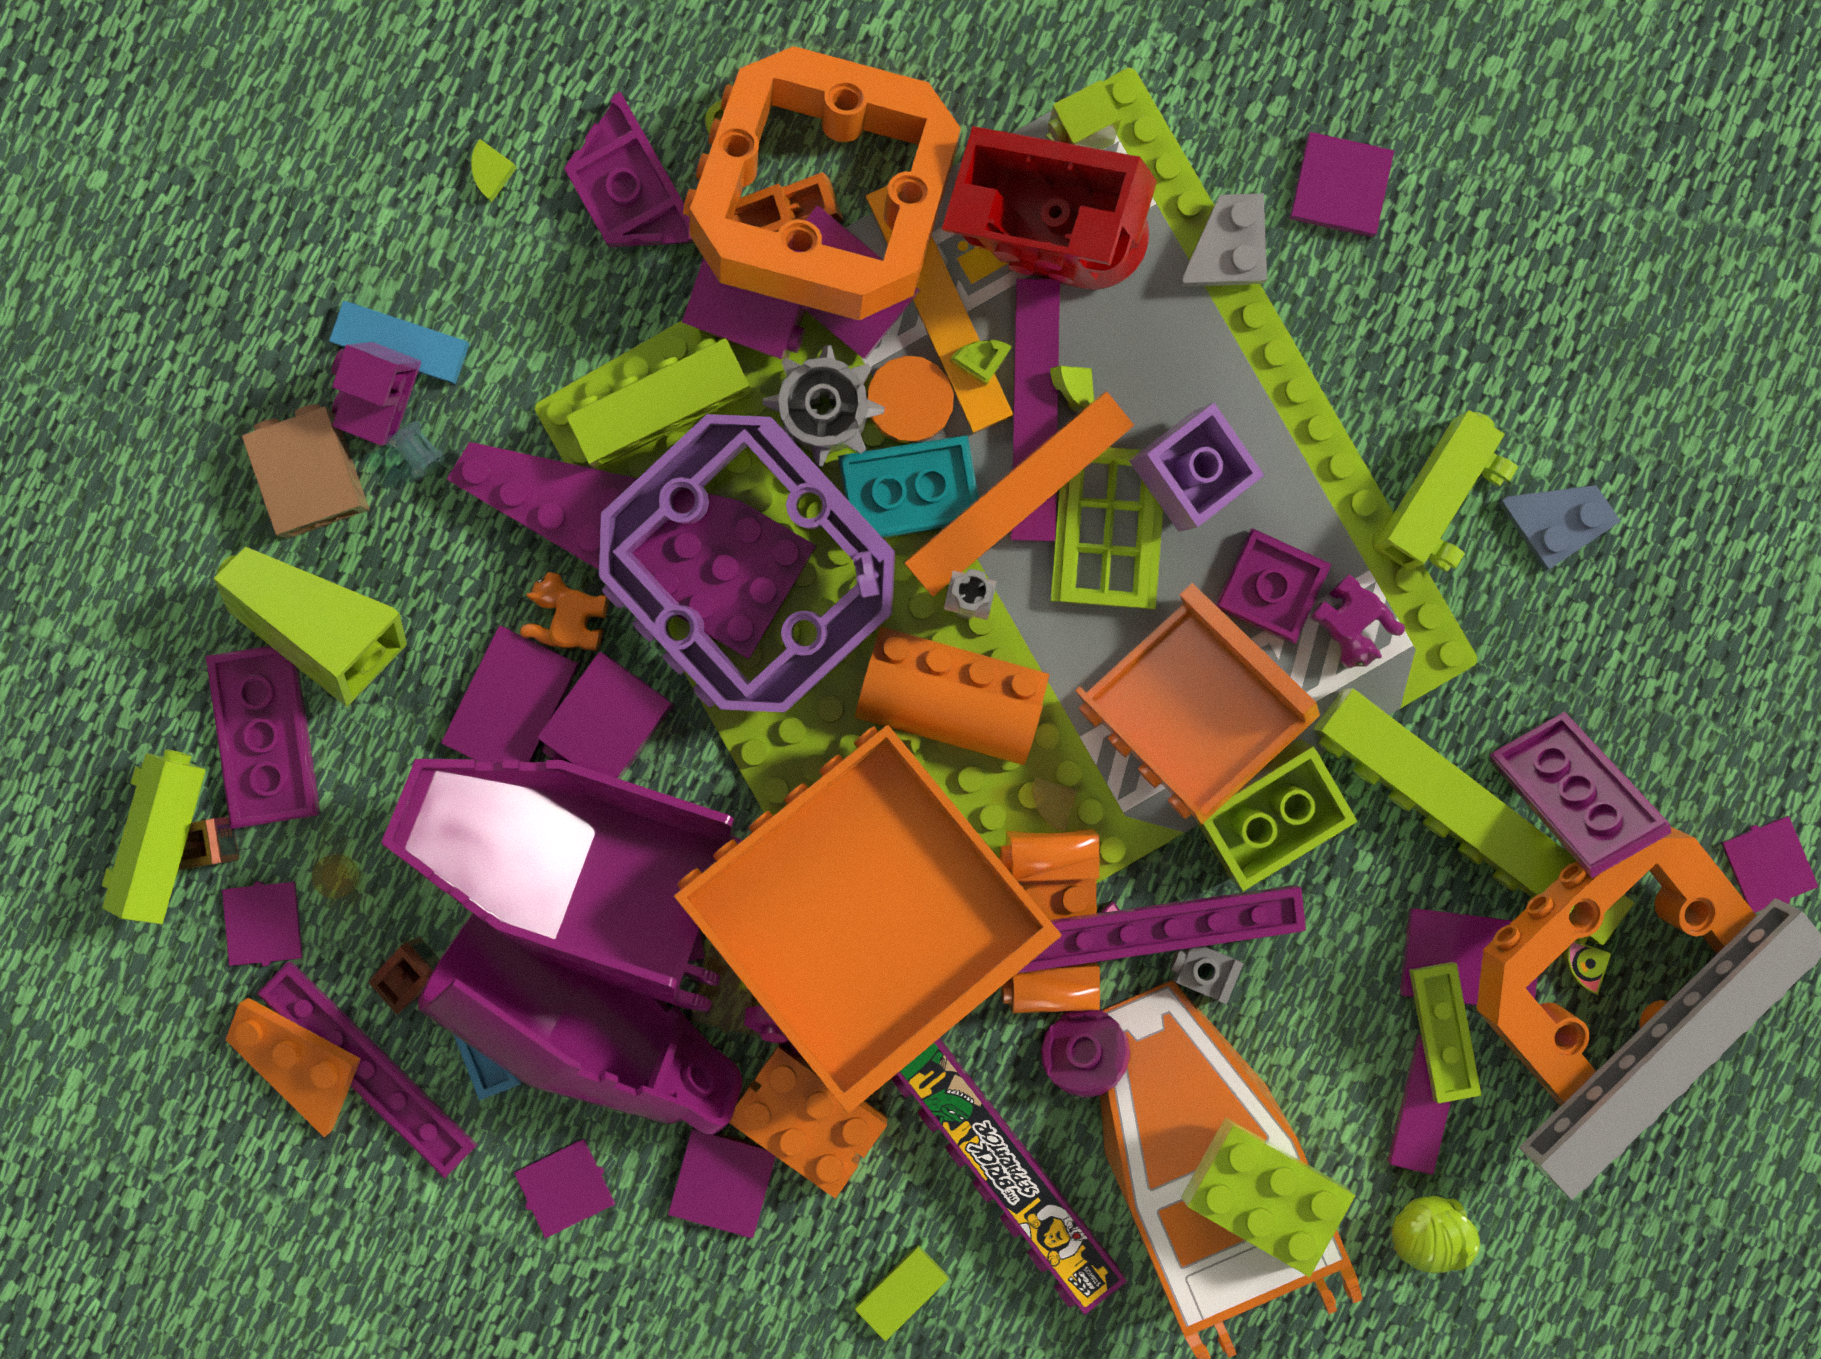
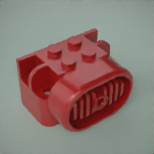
(1053, 207)

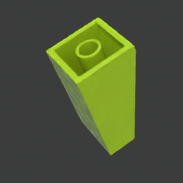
(314, 623)

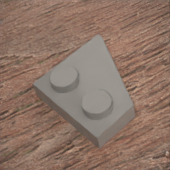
(1231, 244)

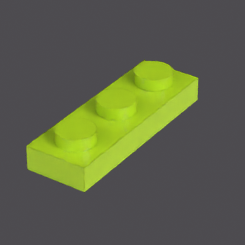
(1445, 1032)

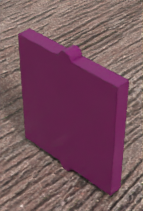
(1769, 864)
(262, 923)
(564, 1188)

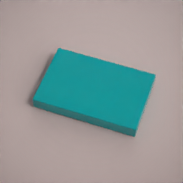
(910, 485)

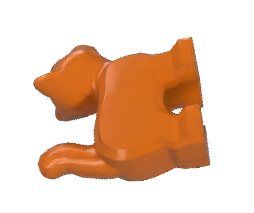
(571, 615)

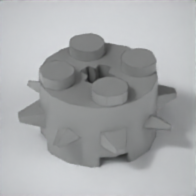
(806, 387)

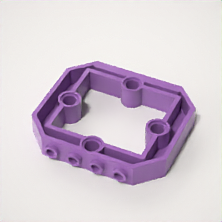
(650, 504)

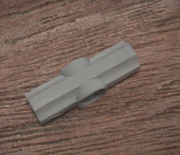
(970, 594)

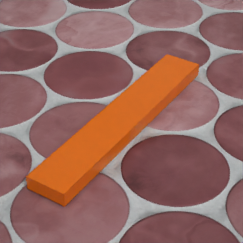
(1019, 493)

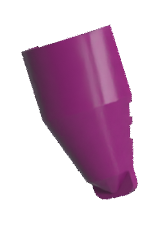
(578, 1033)

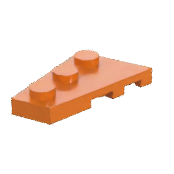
(294, 1062)

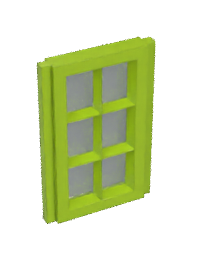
(1107, 536)

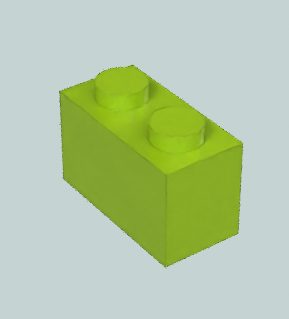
(1085, 118)

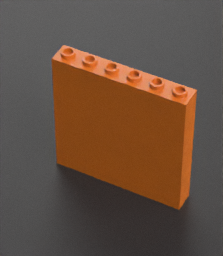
(866, 916)

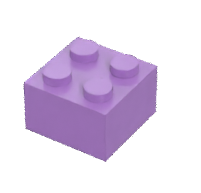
(1196, 467)

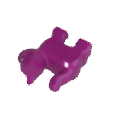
(1356, 613)

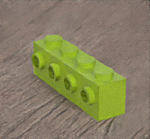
(658, 403)

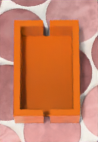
(805, 1123)

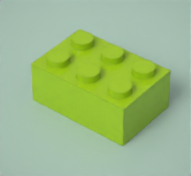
(1277, 816)
(1267, 1197)

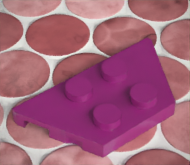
(627, 184)

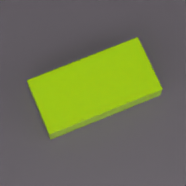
(901, 1292)

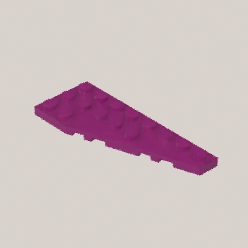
(725, 566)

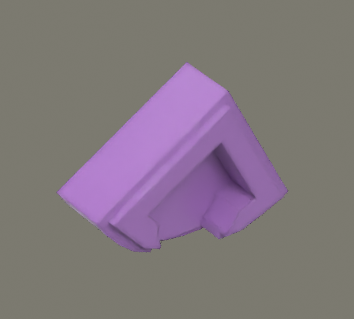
(866, 575)

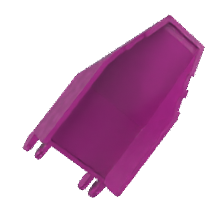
(565, 864)

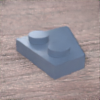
(1559, 520)

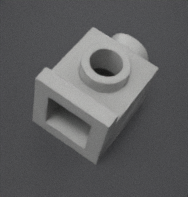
(1219, 984)

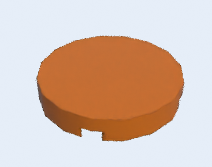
(914, 398)

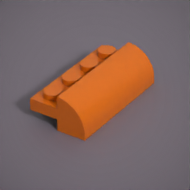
(952, 695)

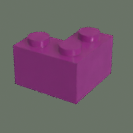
(373, 390)

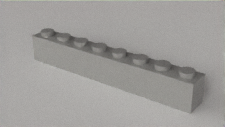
(1674, 1047)

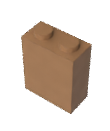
(304, 471)

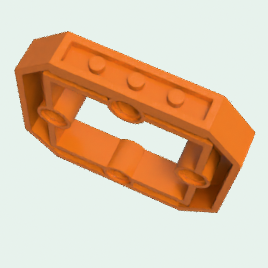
(848, 101)
(1692, 899)

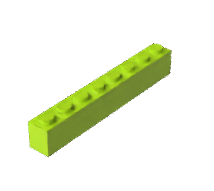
(1449, 800)

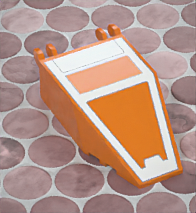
(1155, 1135)

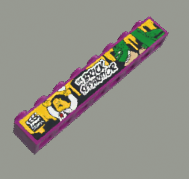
(1011, 1177)

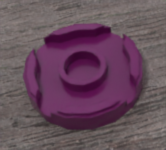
(1085, 1053)

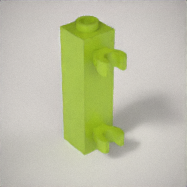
(1440, 490)
(153, 837)

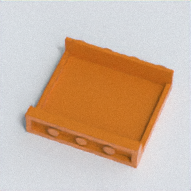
(1199, 707)

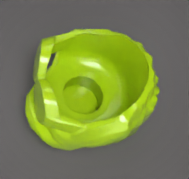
(1435, 1235)

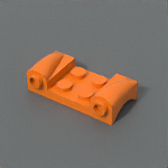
(1061, 879)

